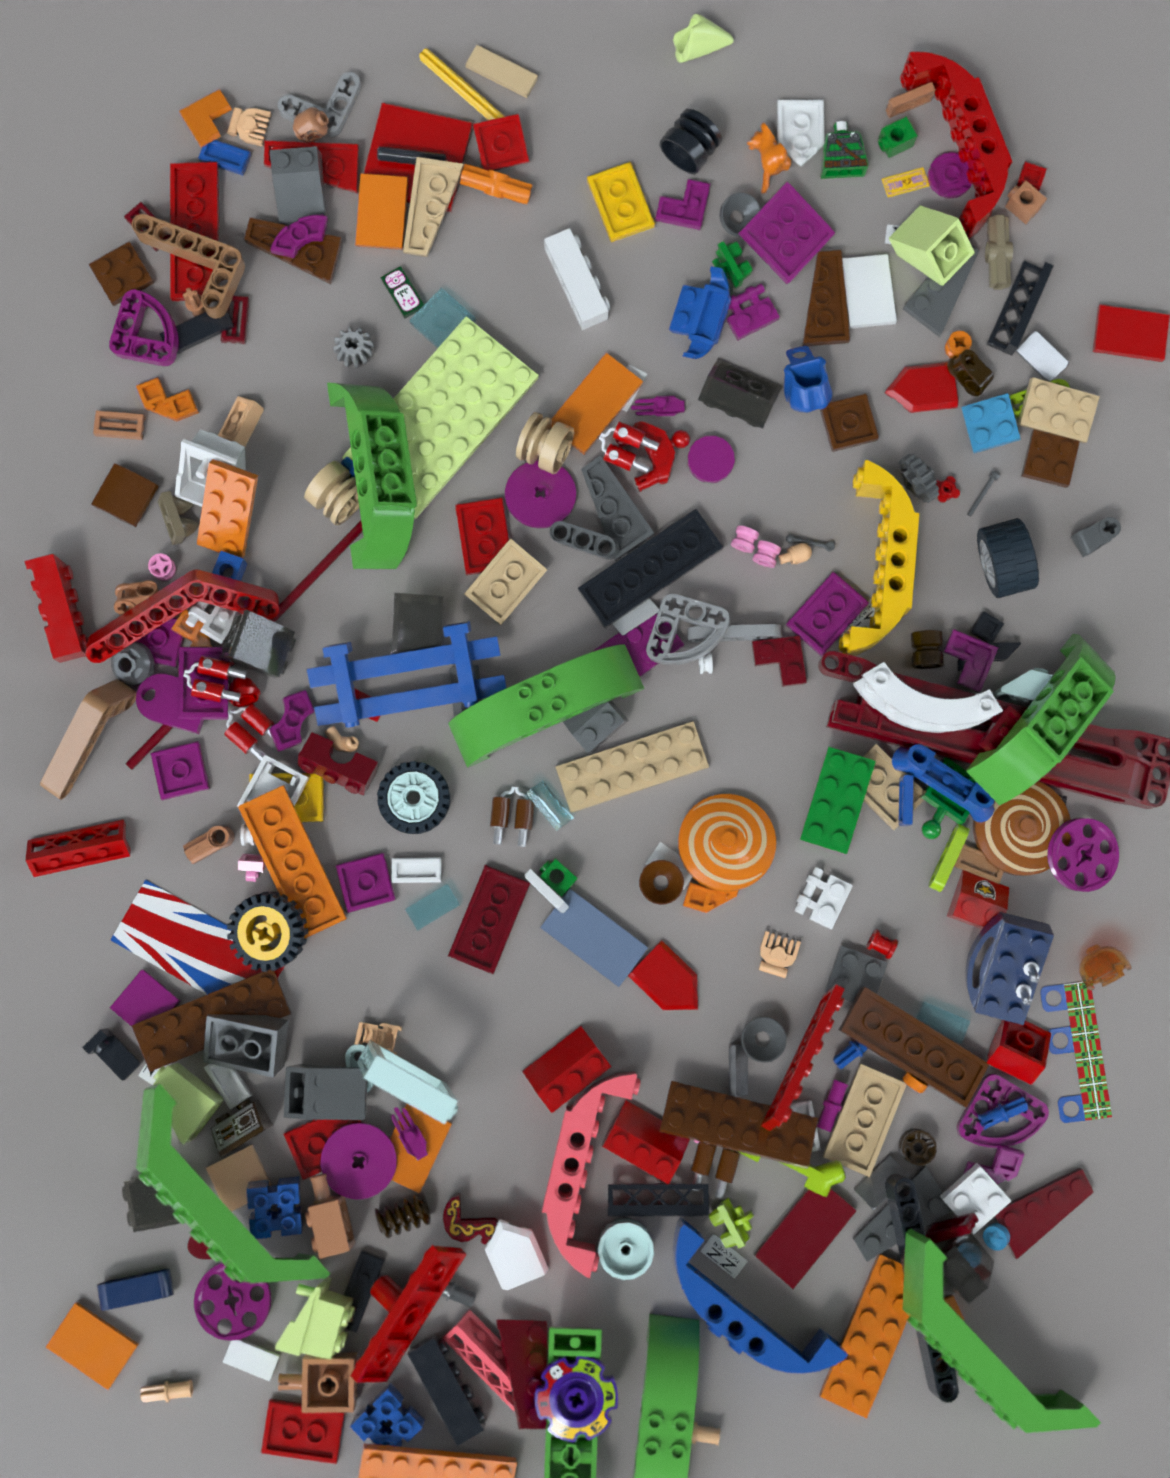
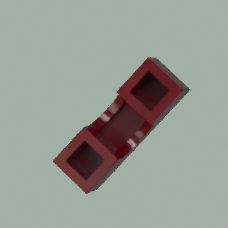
(353, 775)

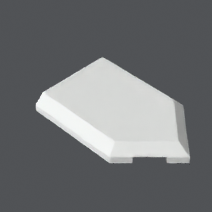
(800, 128)
(515, 1255)

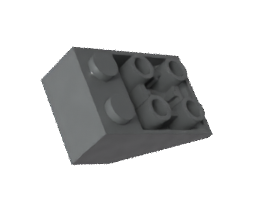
(324, 1093)

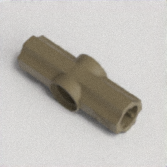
(998, 252)

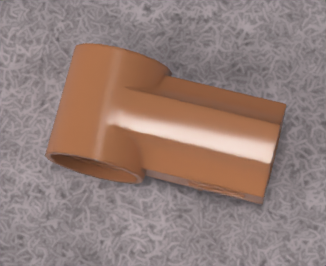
(207, 844)

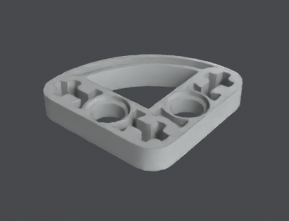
(674, 617)

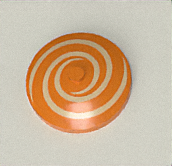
(727, 842)

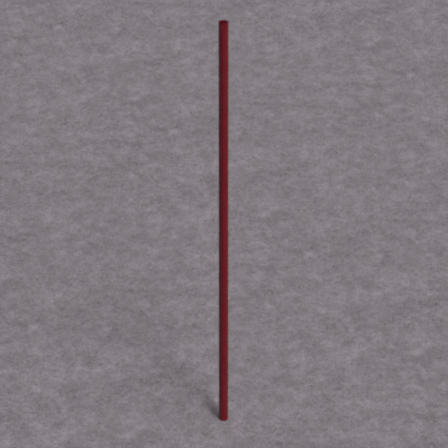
(283, 607)

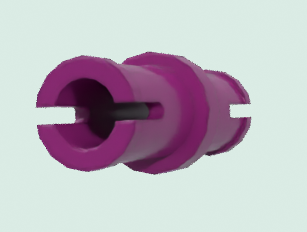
(832, 1105)

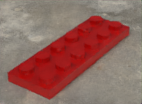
(196, 209)
(801, 1063)

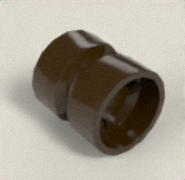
(927, 649)

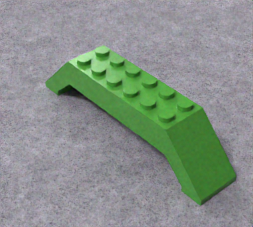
(201, 1207)
(970, 1355)

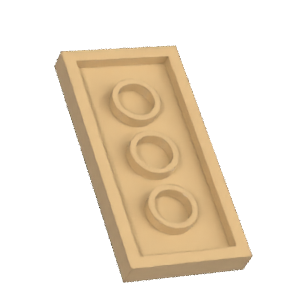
(864, 1120)

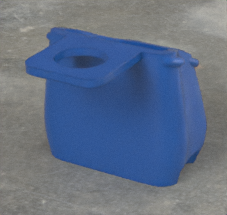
(806, 381)

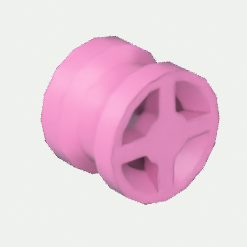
(745, 539)
(766, 554)
(159, 562)

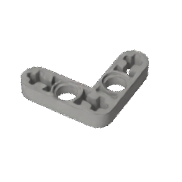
(338, 115)

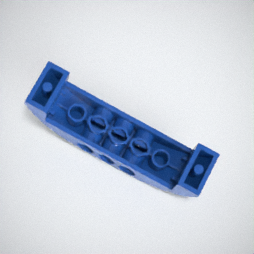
(770, 1347)

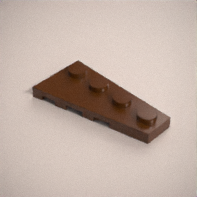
(314, 258)
(827, 303)

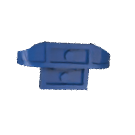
(702, 313)

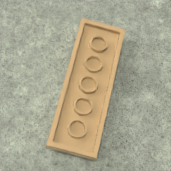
(632, 767)

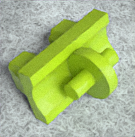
(736, 1222)

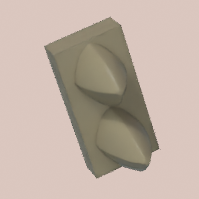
(171, 508)

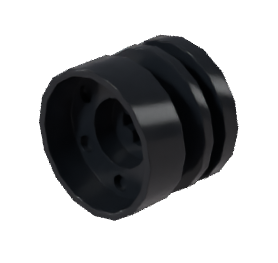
(690, 141)

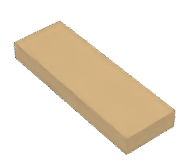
(501, 71)

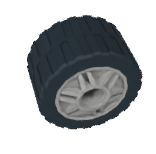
(1008, 558)

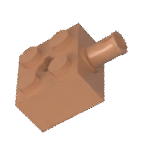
(329, 1221)
(316, 1392)

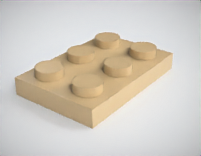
(1058, 410)
(505, 581)
(883, 788)

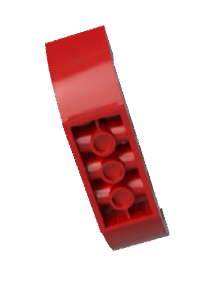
(971, 127)

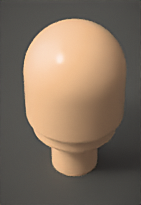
(796, 554)

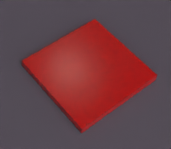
(416, 131)

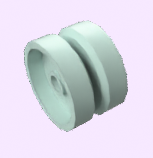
(639, 1256)

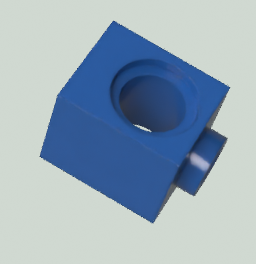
(228, 560)

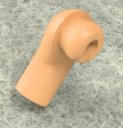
(342, 743)

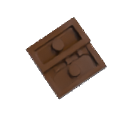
(125, 495)

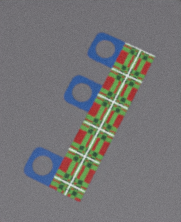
(1085, 1042)

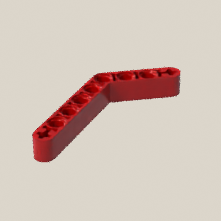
(103, 645)

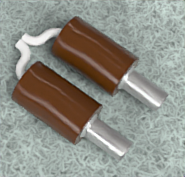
(523, 816)
(725, 1170)

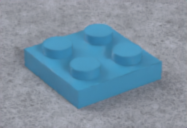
(991, 423)

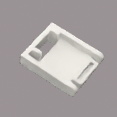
(264, 782)

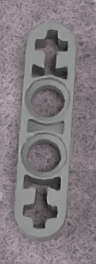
(738, 632)

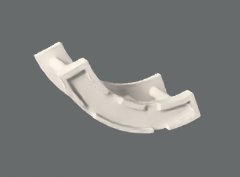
(919, 711)

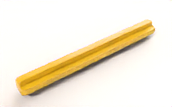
(459, 85)

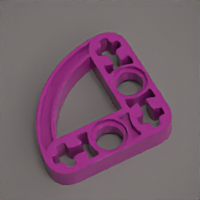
(131, 338)
(1001, 1096)

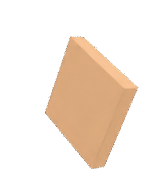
(232, 1176)

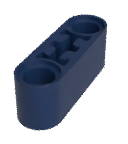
(135, 1289)

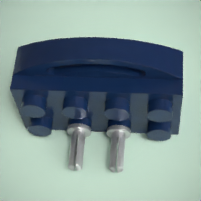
(1008, 966)

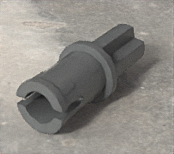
(459, 1294)

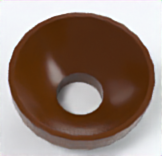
(665, 869)

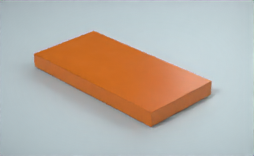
(597, 401)

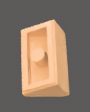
(241, 421)

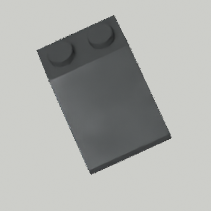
(298, 183)
(596, 725)
(246, 1042)

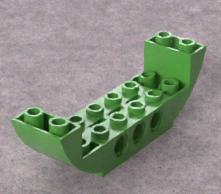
(380, 472)
(1048, 725)

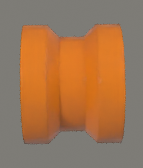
(954, 349)

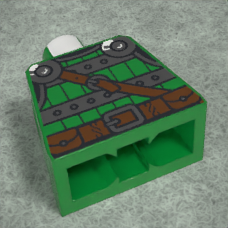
(843, 154)

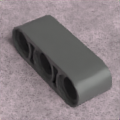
(573, 540)

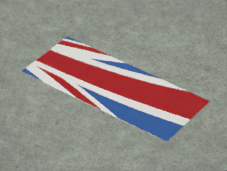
(181, 941)

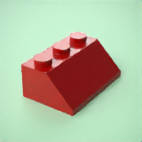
(566, 1069)
(638, 1140)

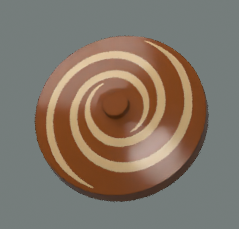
(1021, 831)

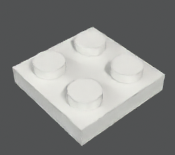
(976, 1194)

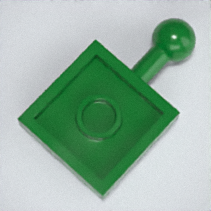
(931, 828)

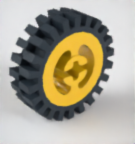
(253, 944)

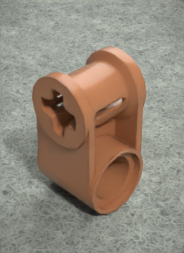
(134, 594)

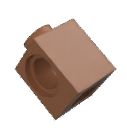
(1023, 211)

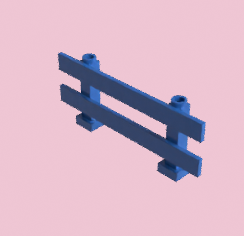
(460, 653)

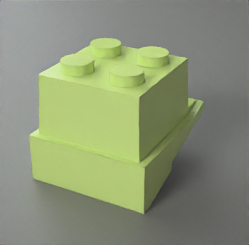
(320, 1324)

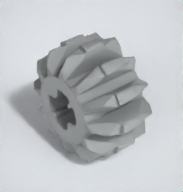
(347, 353)

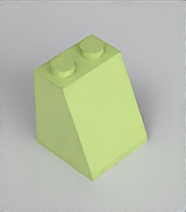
(932, 243)
(194, 1100)

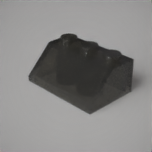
(739, 393)

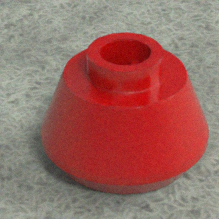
(247, 689)

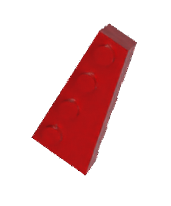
(58, 607)

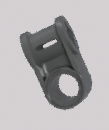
(1094, 537)

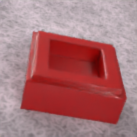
(1032, 174)

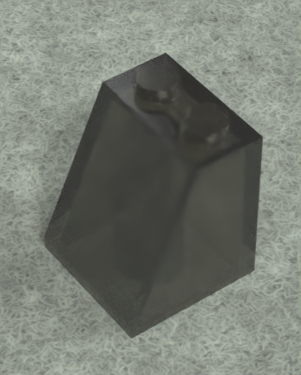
(417, 622)
(258, 644)
(144, 1207)
(966, 1266)

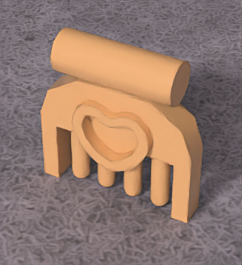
(247, 126)
(776, 957)

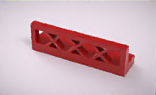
(77, 852)

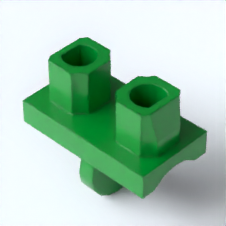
(726, 255)

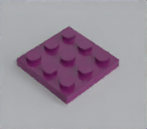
(786, 233)

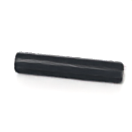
(406, 155)

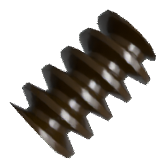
(403, 1216)

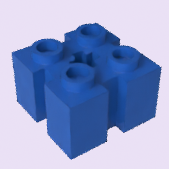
(284, 1194)
(388, 1406)

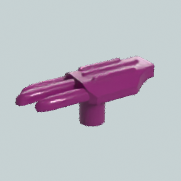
(661, 406)
(410, 1137)

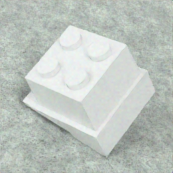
(195, 460)

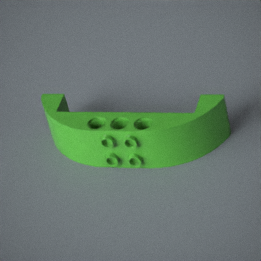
(544, 702)
(668, 1398)
(564, 1457)

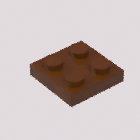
(121, 272)
(849, 423)
(1050, 458)

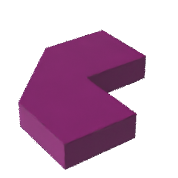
(1004, 1166)

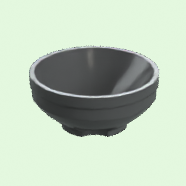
(740, 202)
(141, 660)
(776, 1044)

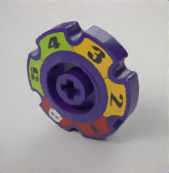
(586, 1415)

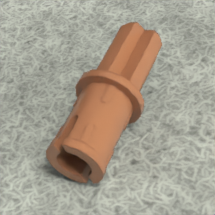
(193, 302)

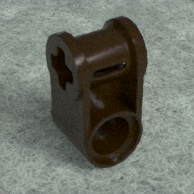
(972, 373)

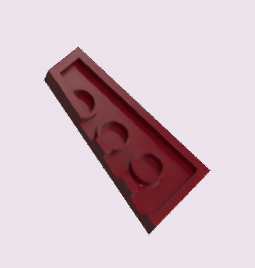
(1042, 1210)
(526, 1357)

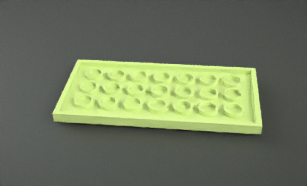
(457, 405)

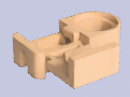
(384, 1037)

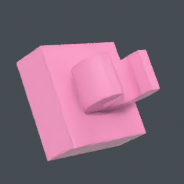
(252, 865)

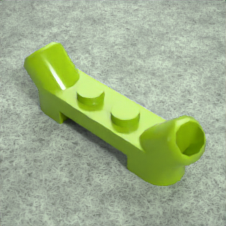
(819, 1177)

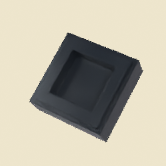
(987, 627)

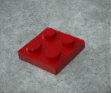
(501, 143)

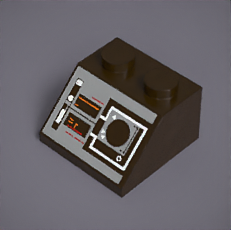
(240, 1127)

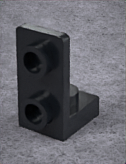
(112, 1053)

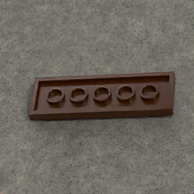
(183, 1028)
(914, 1047)
(737, 1125)

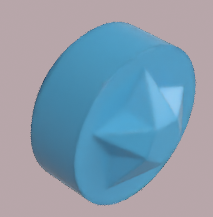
(996, 1236)

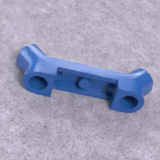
(921, 763)

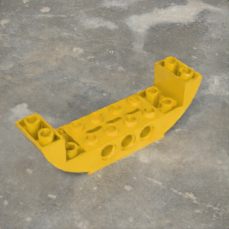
(898, 523)

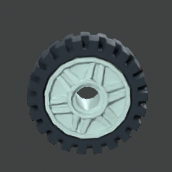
(411, 778)

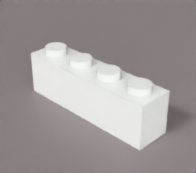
(576, 278)

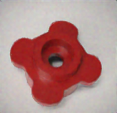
(944, 495)

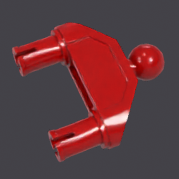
(662, 458)

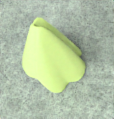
(700, 39)

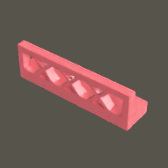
(487, 1346)

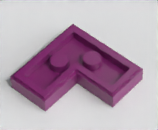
(688, 211)
(977, 658)

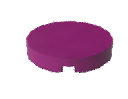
(944, 179)
(710, 459)

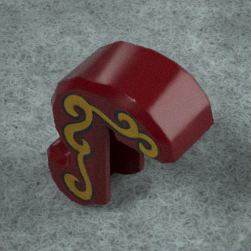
(466, 1228)

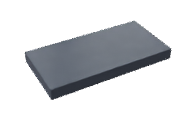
(595, 938)

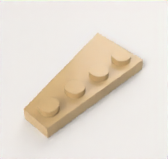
(430, 197)

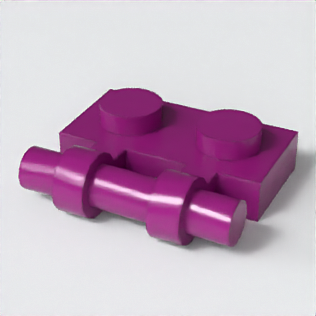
(753, 317)

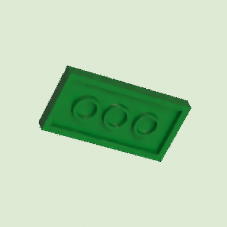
(837, 800)

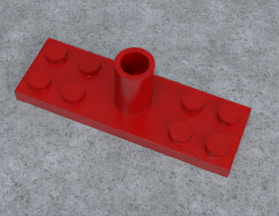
(406, 1311)

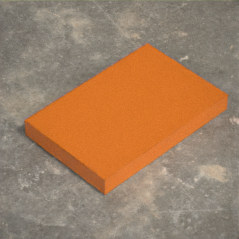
(381, 211)
(410, 1171)
(92, 1345)

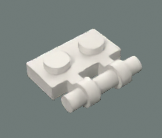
(215, 624)
(830, 901)

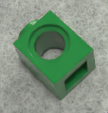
(900, 129)
(562, 887)

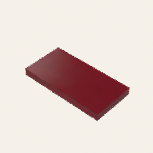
(489, 919)
(804, 1235)

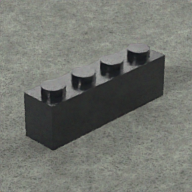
(446, 1389)

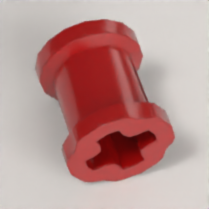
(882, 944)

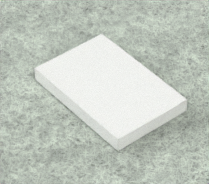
(868, 291)

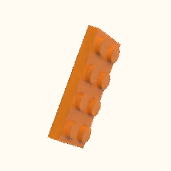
(227, 508)

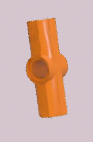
(496, 184)

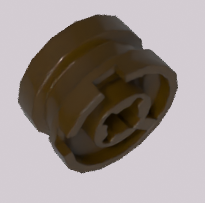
(918, 1157)

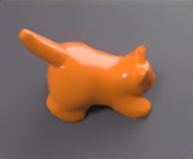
(773, 156)

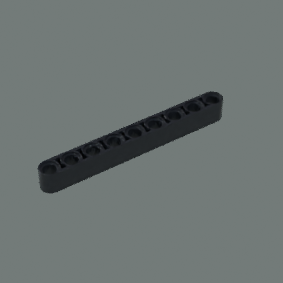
(897, 1203)

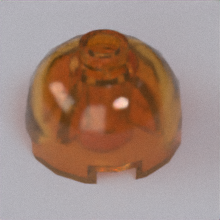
(1102, 966)

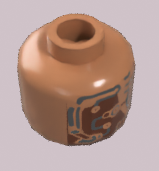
(310, 125)

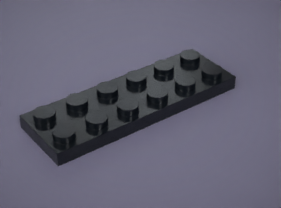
(650, 568)

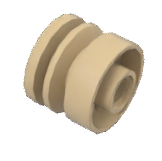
(545, 443)
(334, 493)

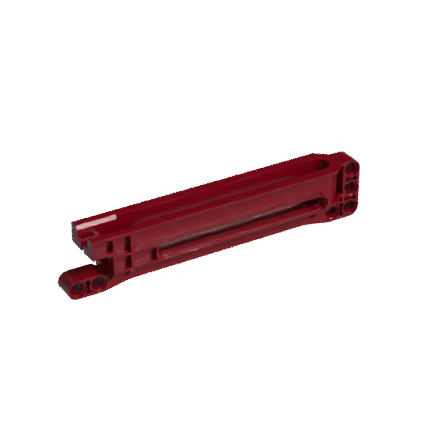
(1121, 782)

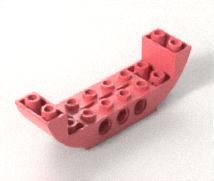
(562, 1205)

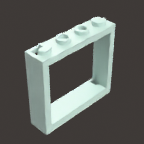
(407, 1082)

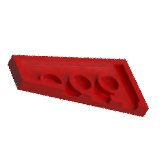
(338, 161)

